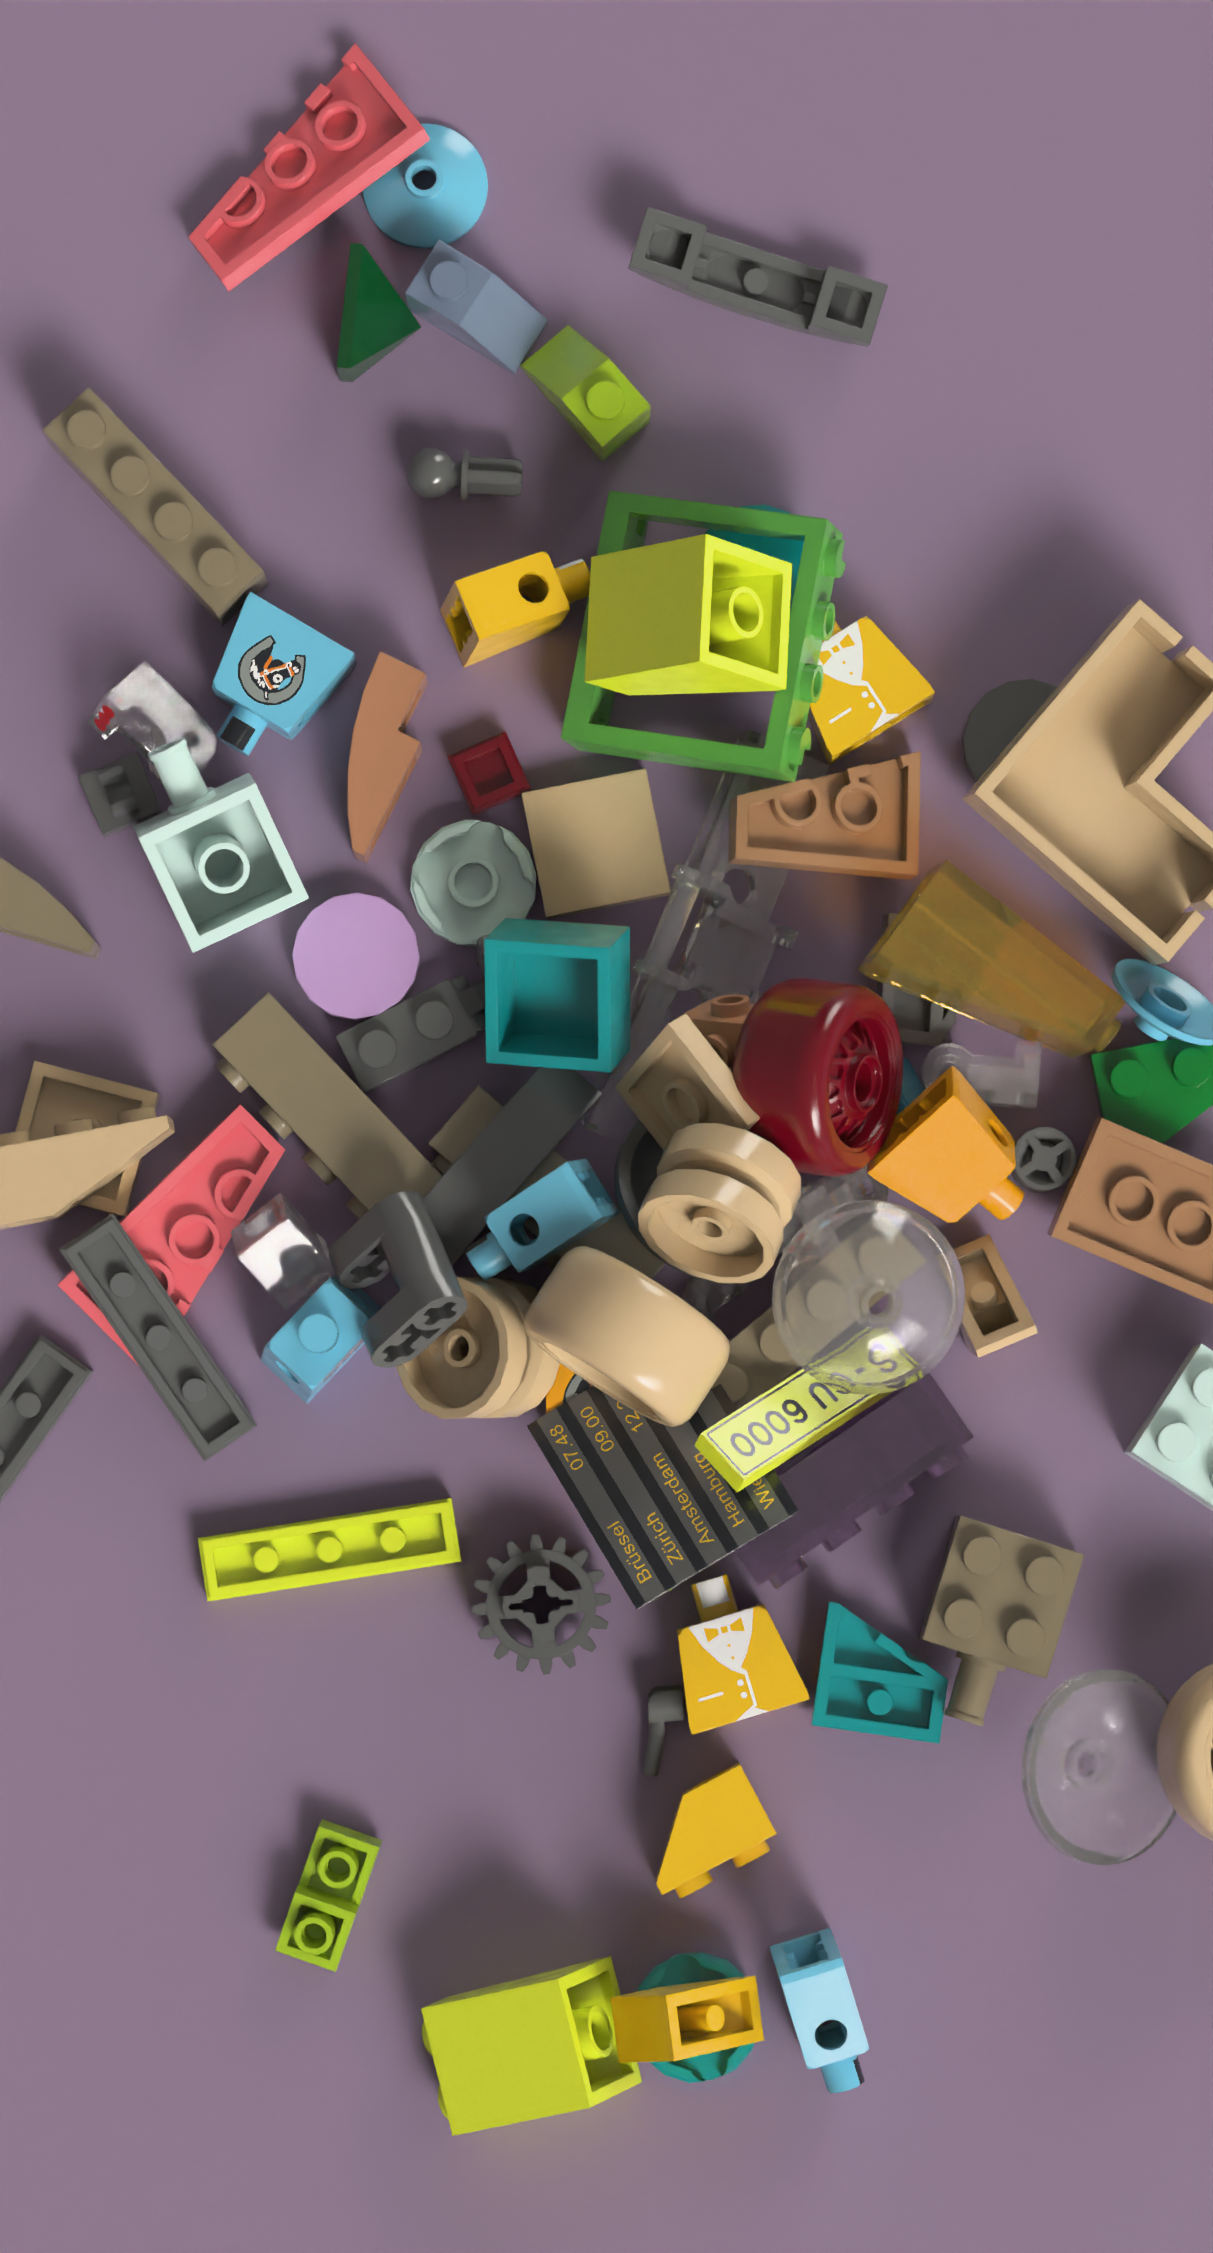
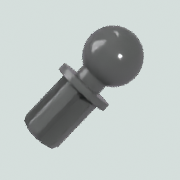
(434, 473)

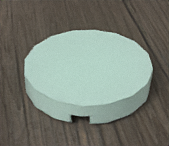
(472, 880)

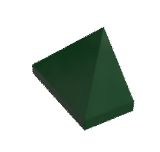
(372, 317)

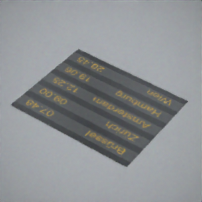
(651, 1492)

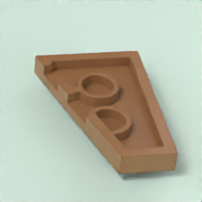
(834, 823)

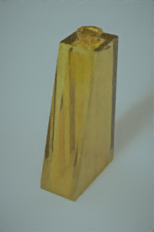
(989, 964)

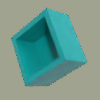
(557, 994)

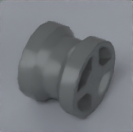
(1051, 1154)

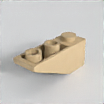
(57, 1173)

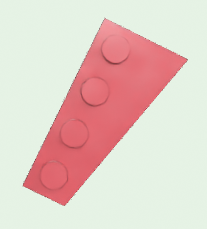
(328, 156)
(192, 1212)

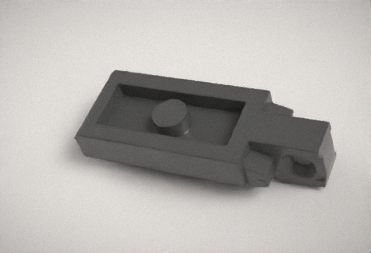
(414, 1032)

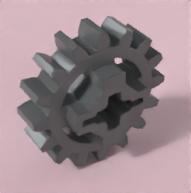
(543, 1634)

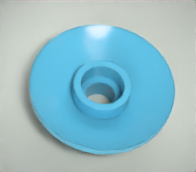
(439, 213)
(1164, 1002)

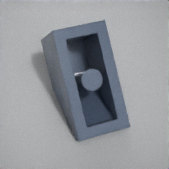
(474, 307)

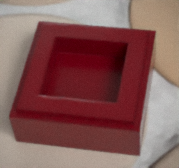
(489, 773)

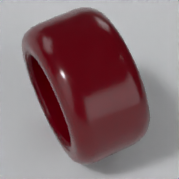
(821, 1073)

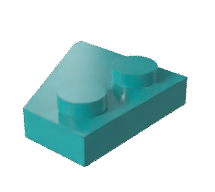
(874, 1683)

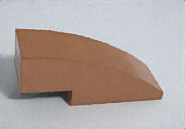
(380, 751)

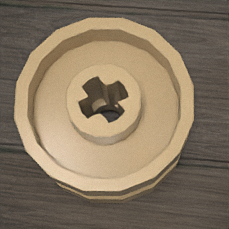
(720, 1203)
(484, 1359)

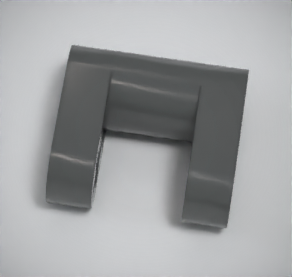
(400, 1240)

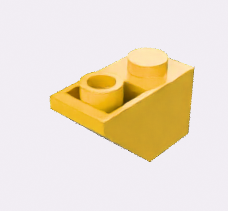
(711, 1825)

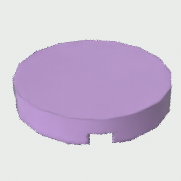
(356, 956)

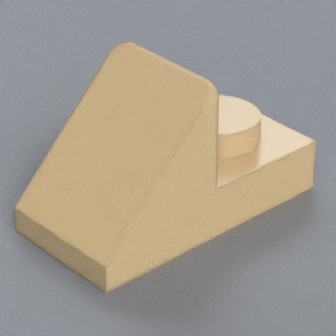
(993, 1307)

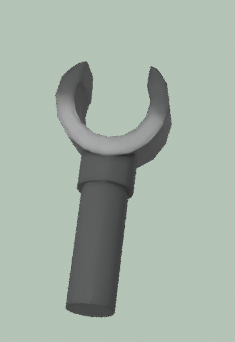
(664, 1705)

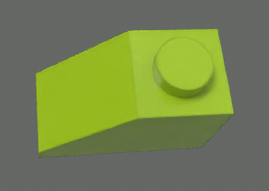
(588, 391)

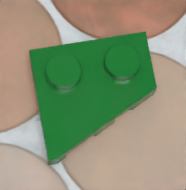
(1154, 1086)

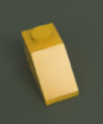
(686, 2019)

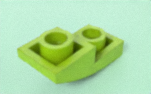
(328, 1895)

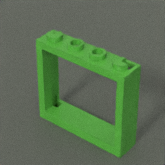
(810, 623)

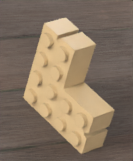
(1084, 793)

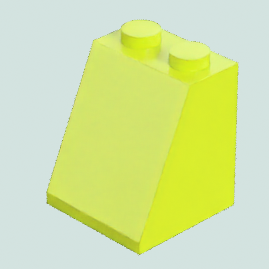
(688, 619)
(527, 2047)

